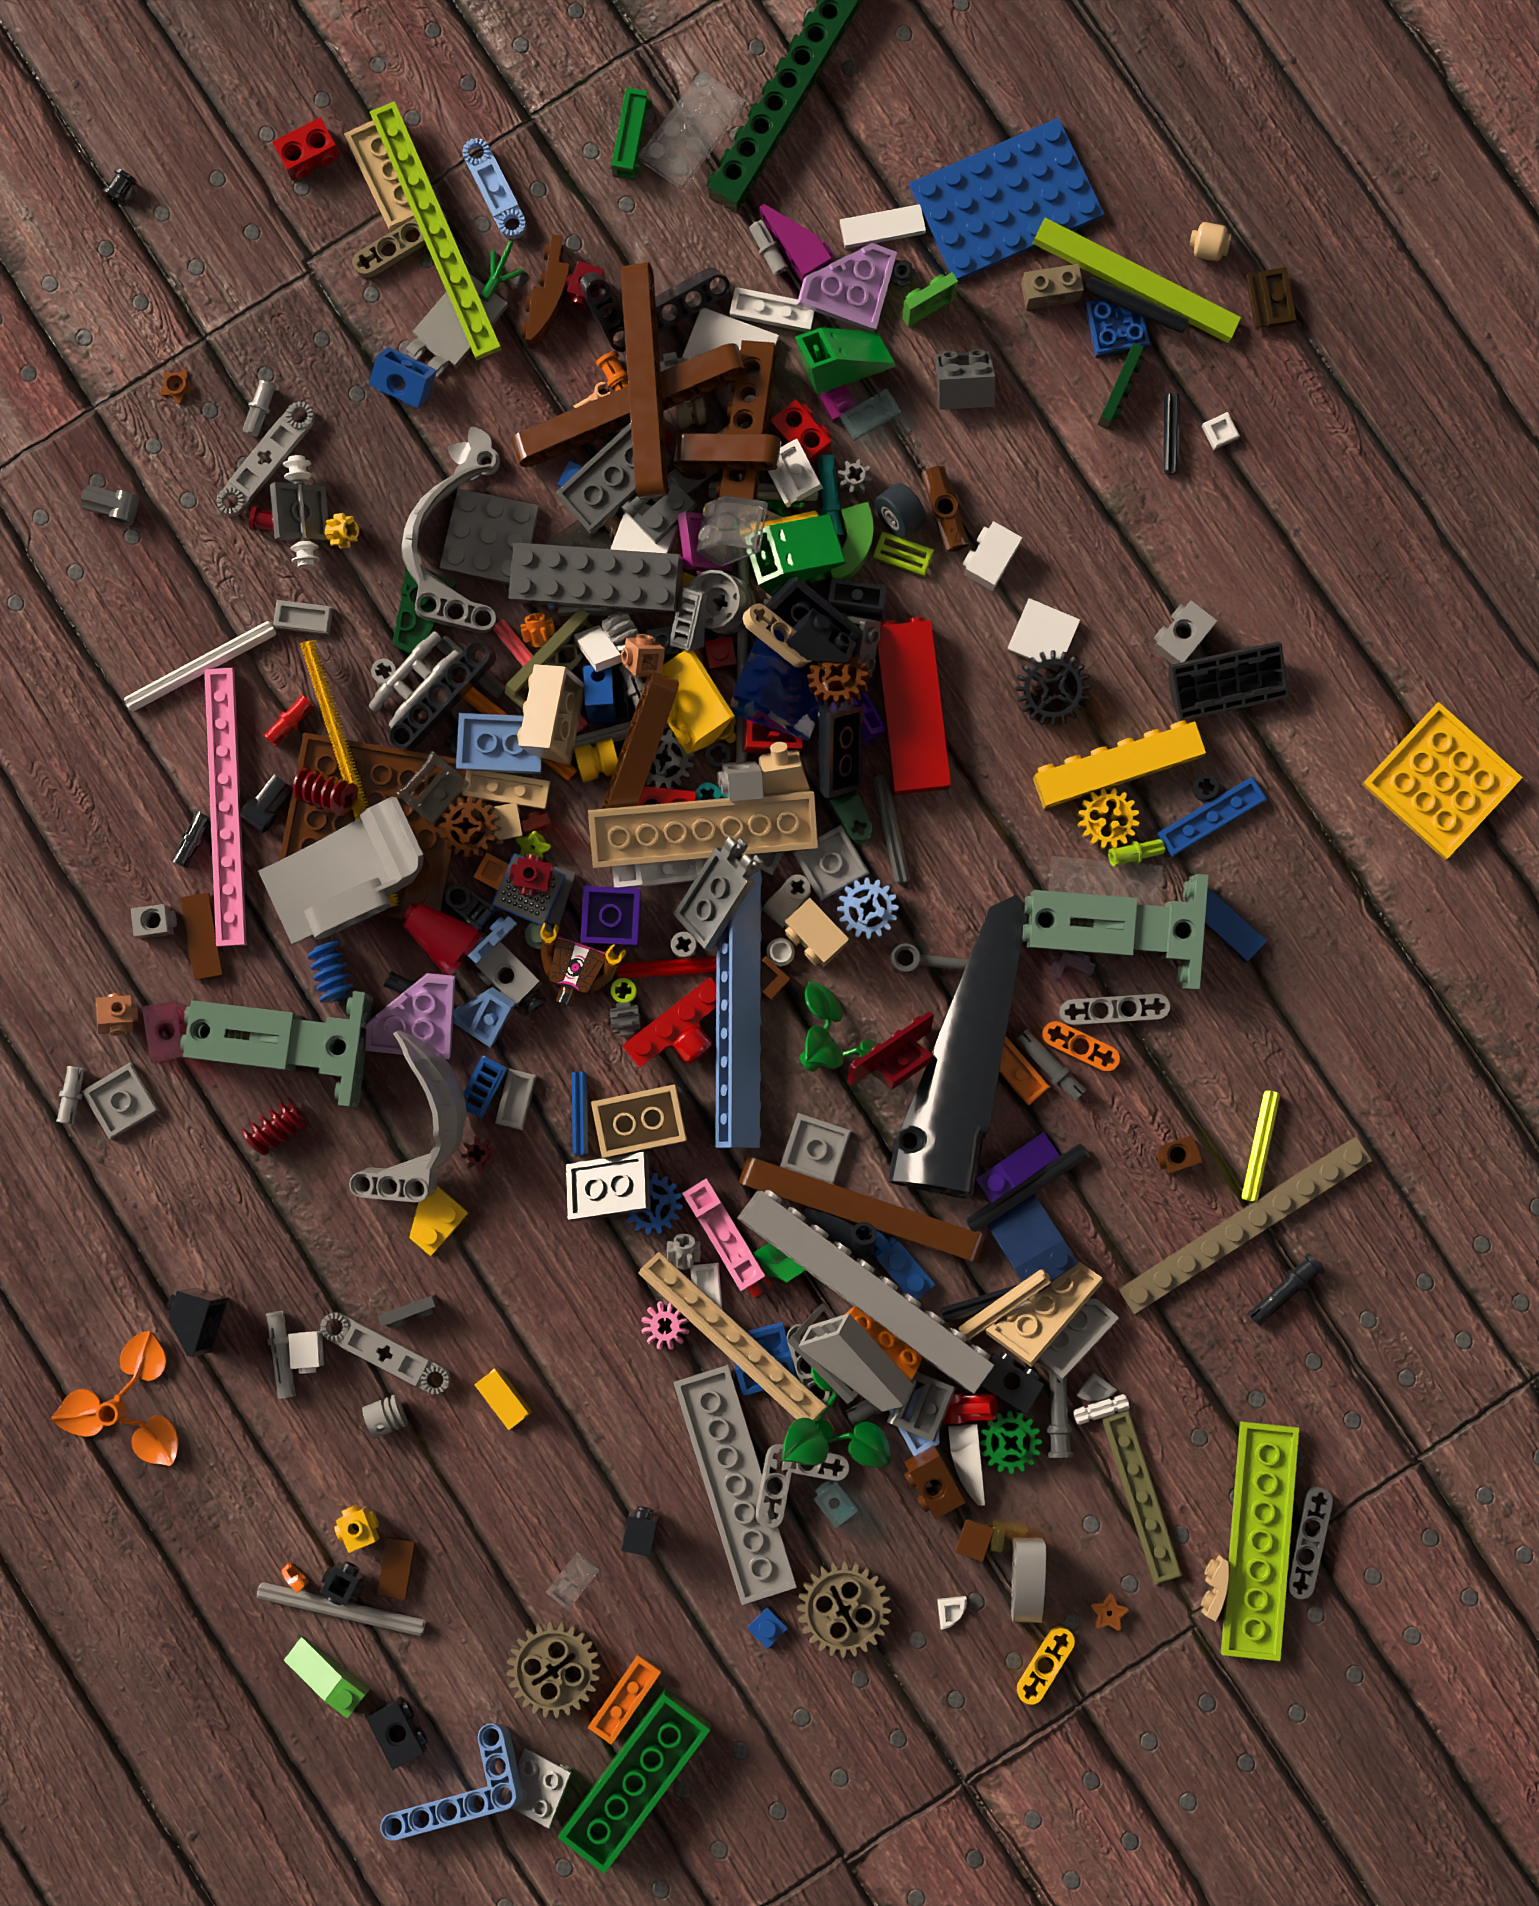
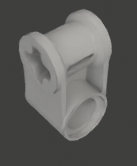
(785, 903)

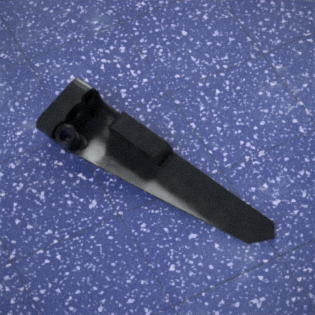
(960, 1083)

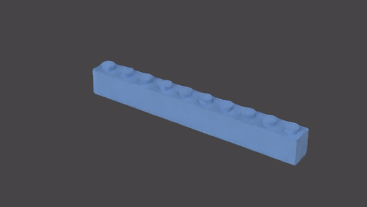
(739, 1025)

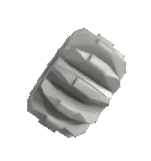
(618, 628)

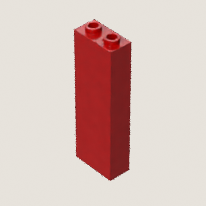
(912, 707)

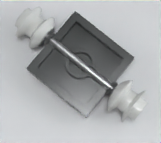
(299, 511)

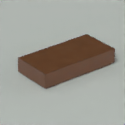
(396, 1568)

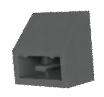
(965, 379)

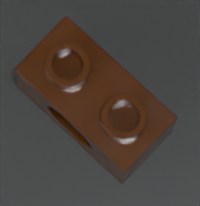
(941, 1497)

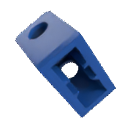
(600, 695)

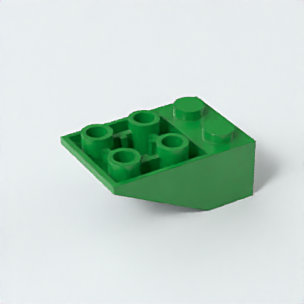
(841, 356)
(796, 550)

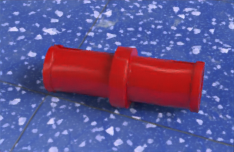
(289, 720)

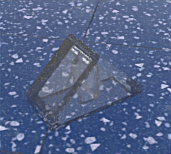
(572, 1581)

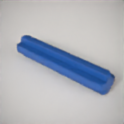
(579, 1113)

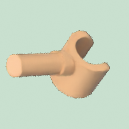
(600, 386)

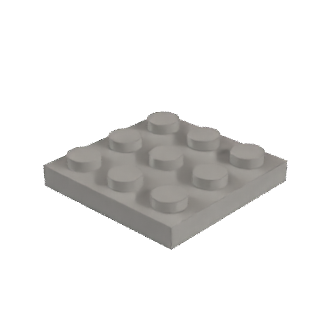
(484, 534)

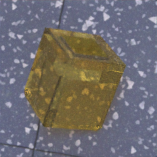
(1004, 1533)

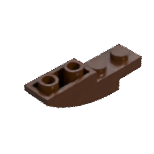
(548, 299)

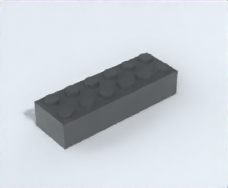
(596, 578)

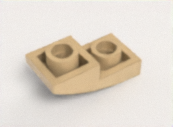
(1217, 1576)

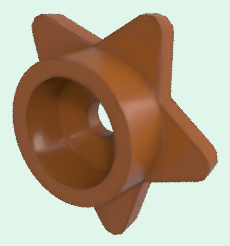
(170, 380)
(1117, 1612)

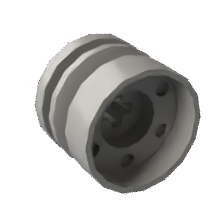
(723, 588)

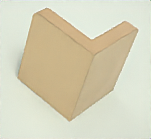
(509, 821)

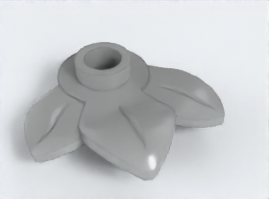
(474, 452)

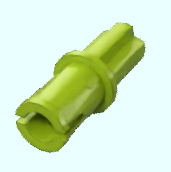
(1135, 852)

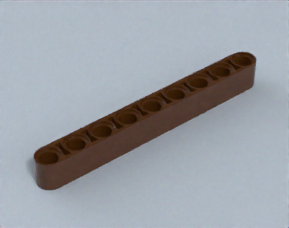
(644, 381)
(613, 410)
(863, 1208)

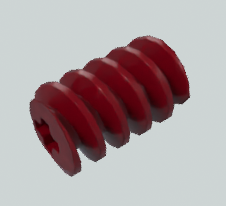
(324, 791)
(275, 1128)

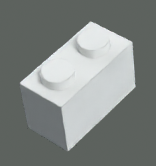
(992, 555)

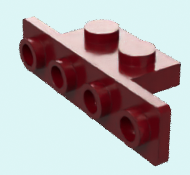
(897, 1057)

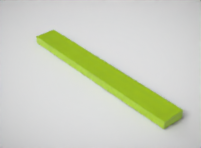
(1136, 279)

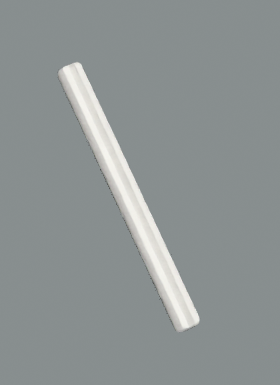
(196, 667)

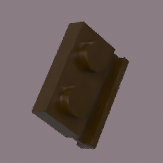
(1270, 298)

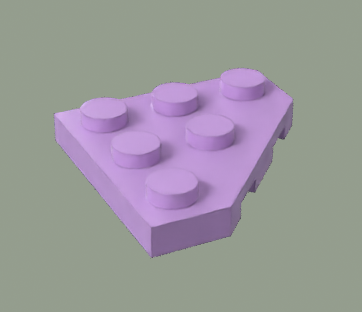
(851, 287)
(421, 1011)

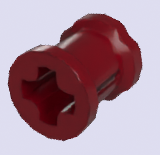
(261, 520)

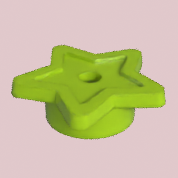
(532, 839)

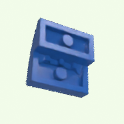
(774, 1341)

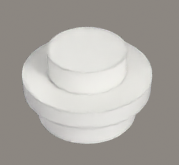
(780, 951)

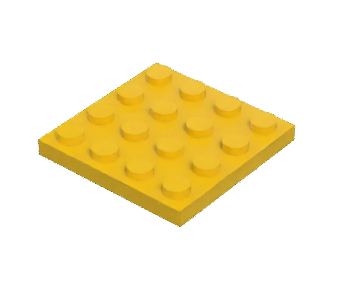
(1442, 781)

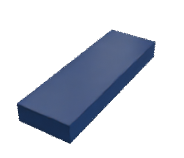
(1231, 927)

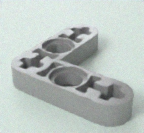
(790, 1467)

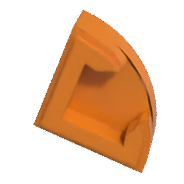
(294, 1577)

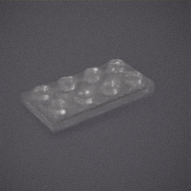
(691, 130)

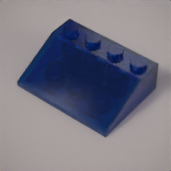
(776, 692)

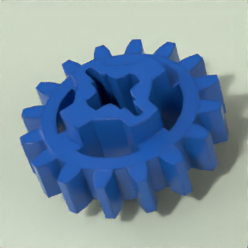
(666, 1199)

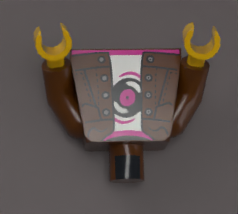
(576, 965)

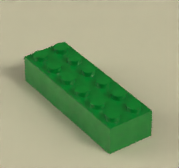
(634, 1781)

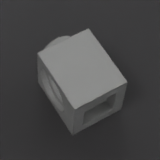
(141, 918)

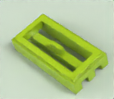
(898, 563)

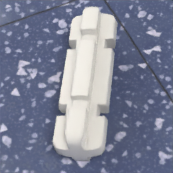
(1101, 1409)

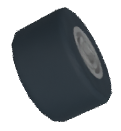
(900, 510)

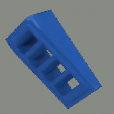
(478, 1072)

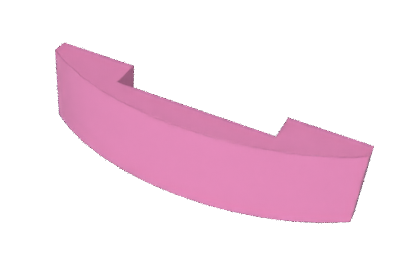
(723, 1234)

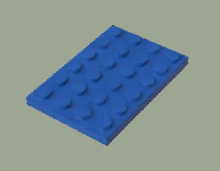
(998, 198)

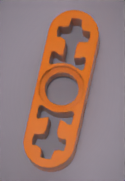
(1064, 1031)

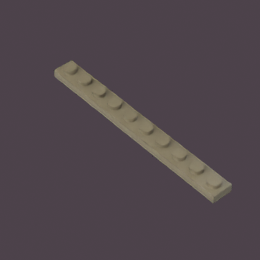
(1244, 1225)

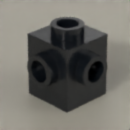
(335, 1591)

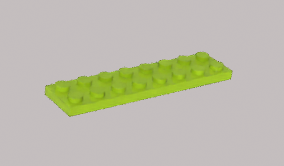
(1260, 1541)

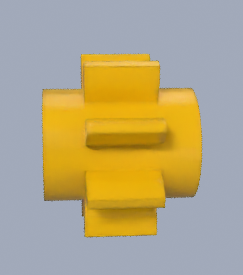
(341, 530)

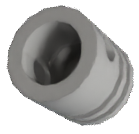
(384, 1416)

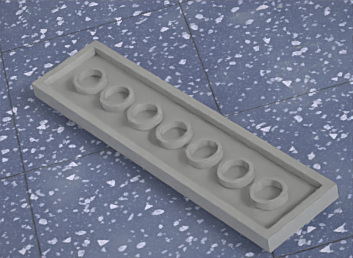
(733, 1484)

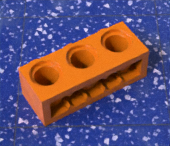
(899, 1352)

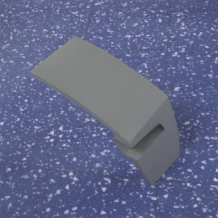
(345, 874)

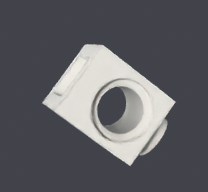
(306, 1351)

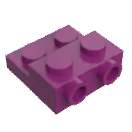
(689, 530)

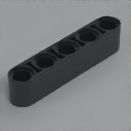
(429, 699)

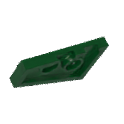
(409, 627)

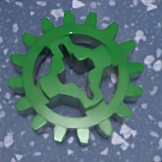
(1020, 1432)

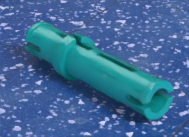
(829, 491)

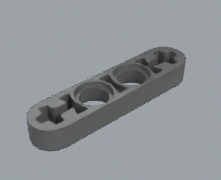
(1304, 1541)

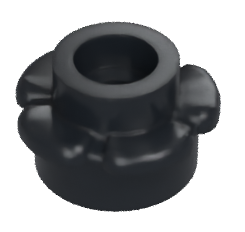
(902, 280)

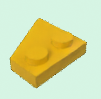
(436, 1220)

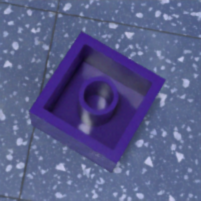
(611, 916)

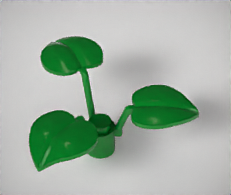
(819, 1046)
(808, 1439)

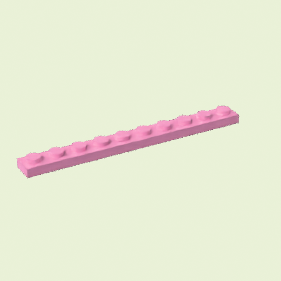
(225, 807)

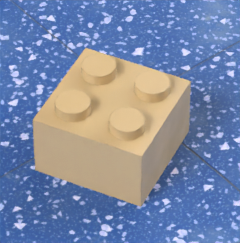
(815, 933)

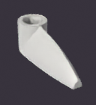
(966, 1459)

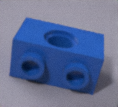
(417, 377)

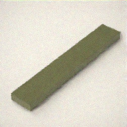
(1141, 1497)

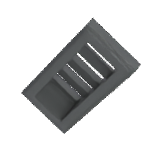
(682, 635)

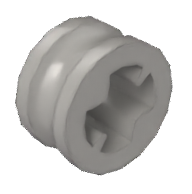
(375, 669)

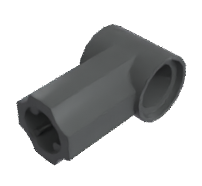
(118, 505)

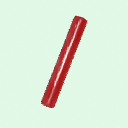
(666, 967)

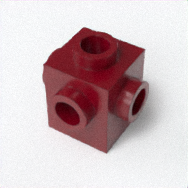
(573, 282)
(539, 882)

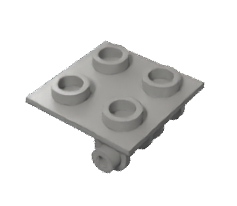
(542, 1787)

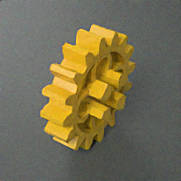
(1098, 805)

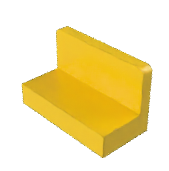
(503, 1398)

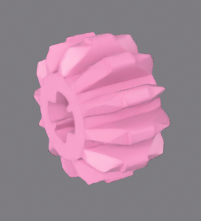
(655, 1324)

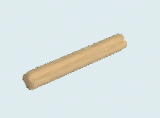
(1005, 1304)

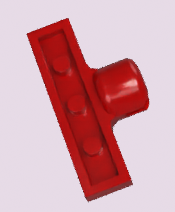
(677, 1028)

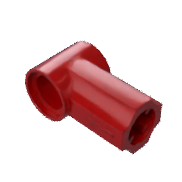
(971, 1407)

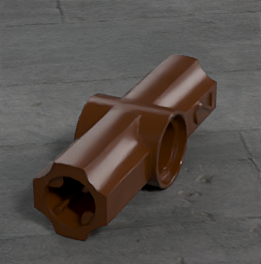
(939, 493)

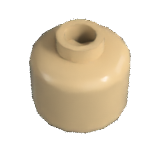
(1210, 241)

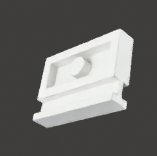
(795, 475)

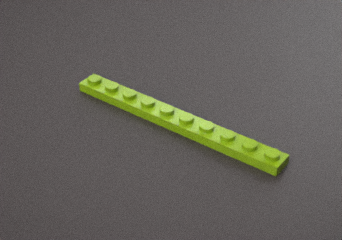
(435, 230)

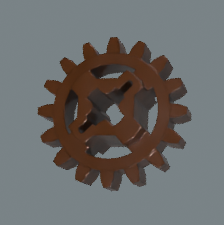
(838, 680)
(470, 838)

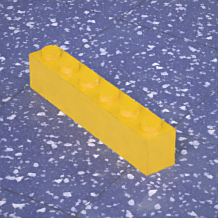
(1118, 765)

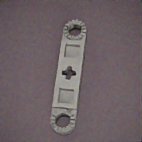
(251, 474)
(366, 1343)

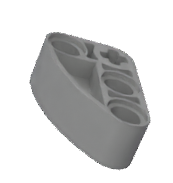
(1028, 1579)

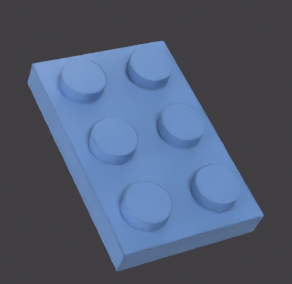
(491, 745)

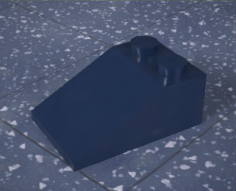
(1031, 1241)

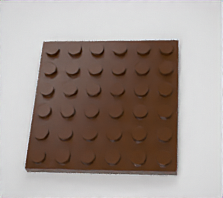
(381, 775)

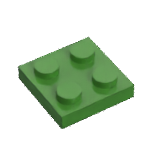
(932, 298)

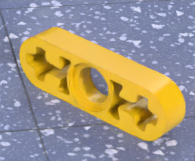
(1062, 1650)

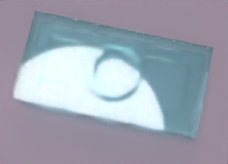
(870, 415)

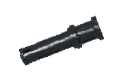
(1295, 1281)

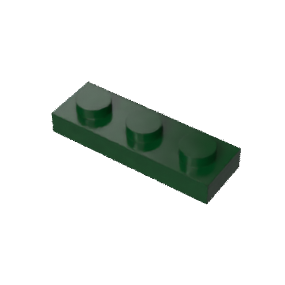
(1122, 386)

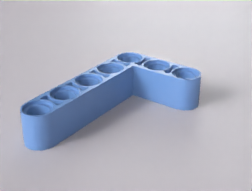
(465, 1802)

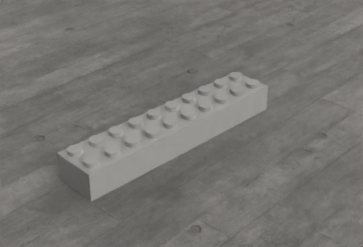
(862, 1289)

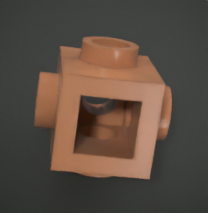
(643, 655)
(115, 1014)

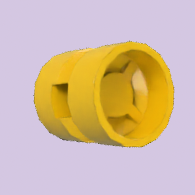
(596, 760)

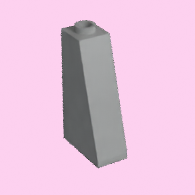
(857, 1360)

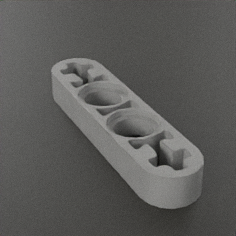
(1114, 1009)

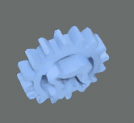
(855, 903)

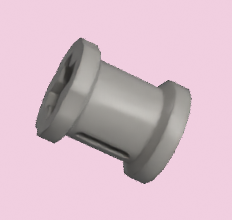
(675, 944)

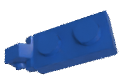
(902, 1267)

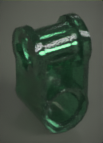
(851, 812)

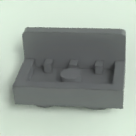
(867, 641)

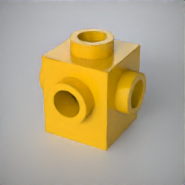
(352, 1537)

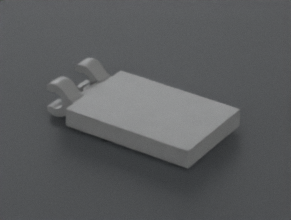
(443, 333)

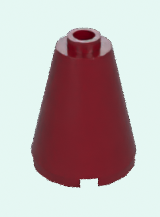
(441, 936)

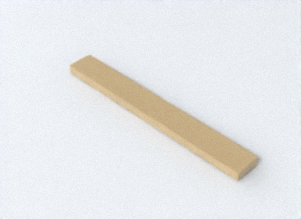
(731, 1339)

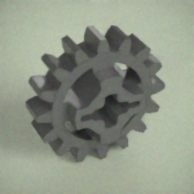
(676, 763)

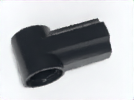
(263, 809)

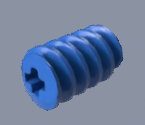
(329, 973)

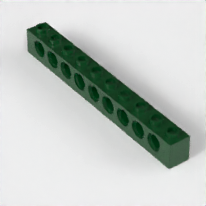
(734, 192)

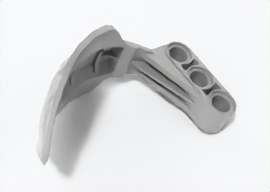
(428, 585)
(448, 1114)

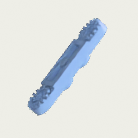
(494, 188)

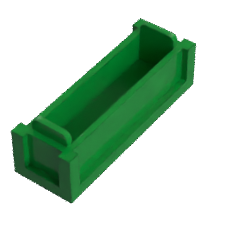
(630, 133)

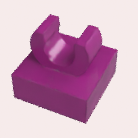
(837, 402)

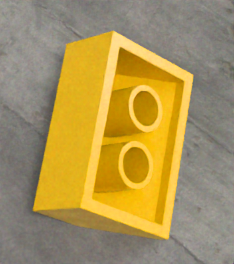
(698, 708)

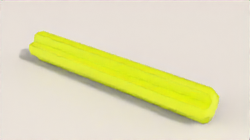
(1260, 1146)

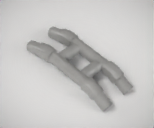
(412, 662)

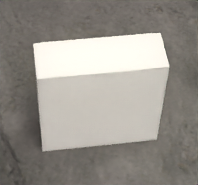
(1220, 431)

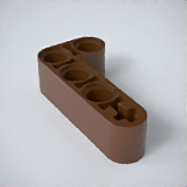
(725, 452)

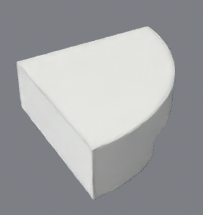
(951, 1610)

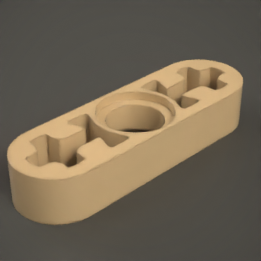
(758, 628)

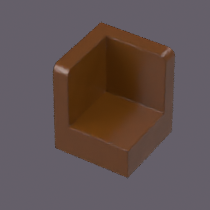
(772, 979)
(974, 1540)

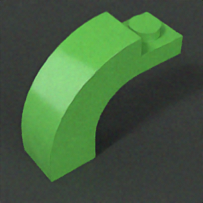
(859, 533)

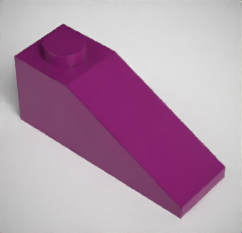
(798, 244)

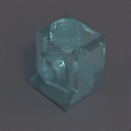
(843, 1511)

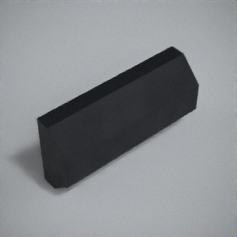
(1228, 681)

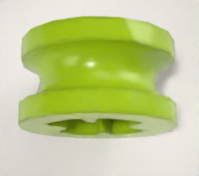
(618, 984)

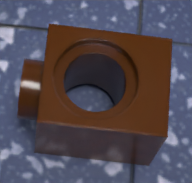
(1189, 1149)

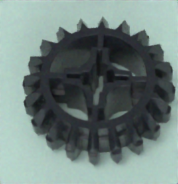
(1072, 701)

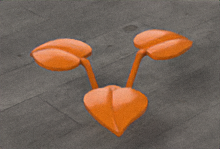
(86, 1416)

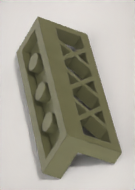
(550, 651)

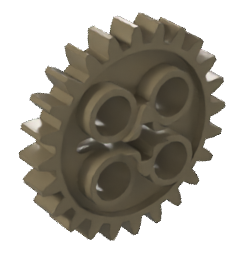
(820, 1620)
(538, 1648)

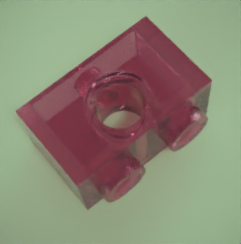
(155, 1020)

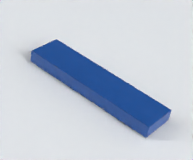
(1211, 816)

